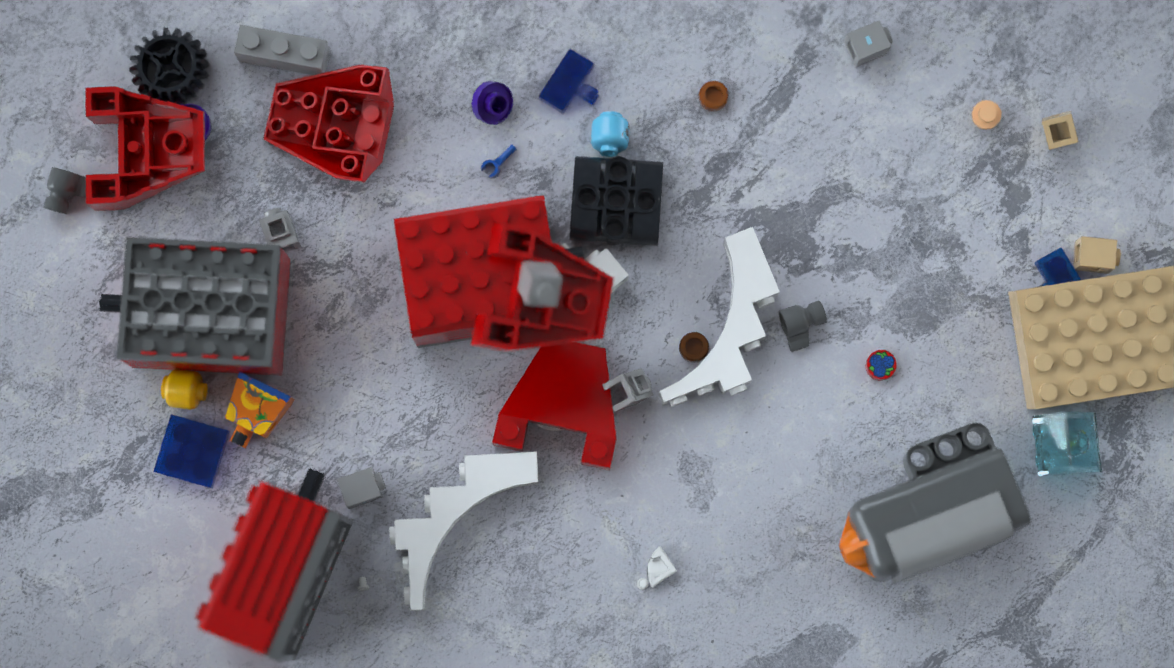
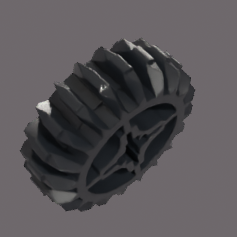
(174, 55)

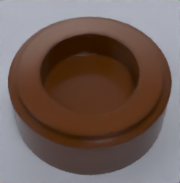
(693, 347)

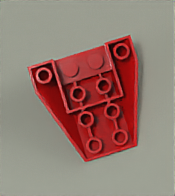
(334, 120)

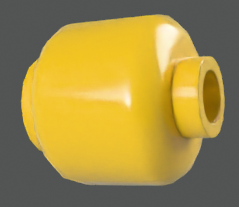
(183, 389)

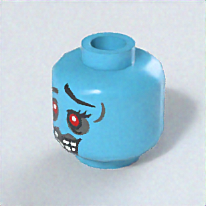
(610, 133)

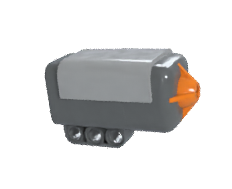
(940, 513)

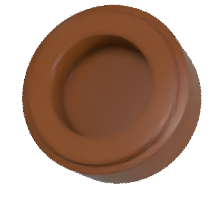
(713, 96)

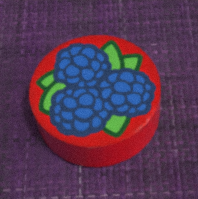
(880, 365)

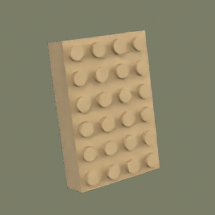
(1095, 337)

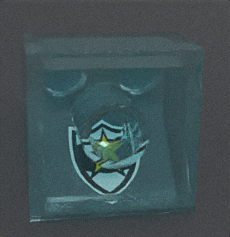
(1066, 443)

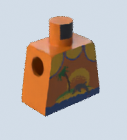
(255, 409)

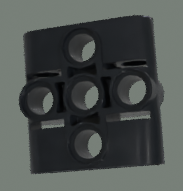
(647, 184)

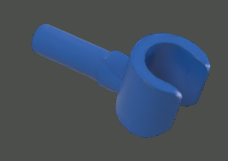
(498, 161)

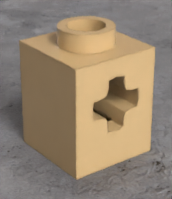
(1060, 130)
(1096, 255)

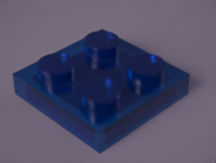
(191, 451)

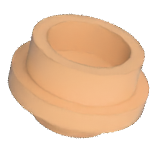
(986, 114)

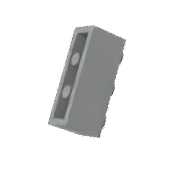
(282, 50)

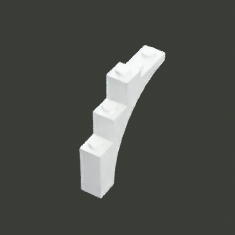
(751, 286)
(422, 537)

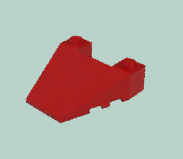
(156, 146)
(580, 306)
(566, 393)

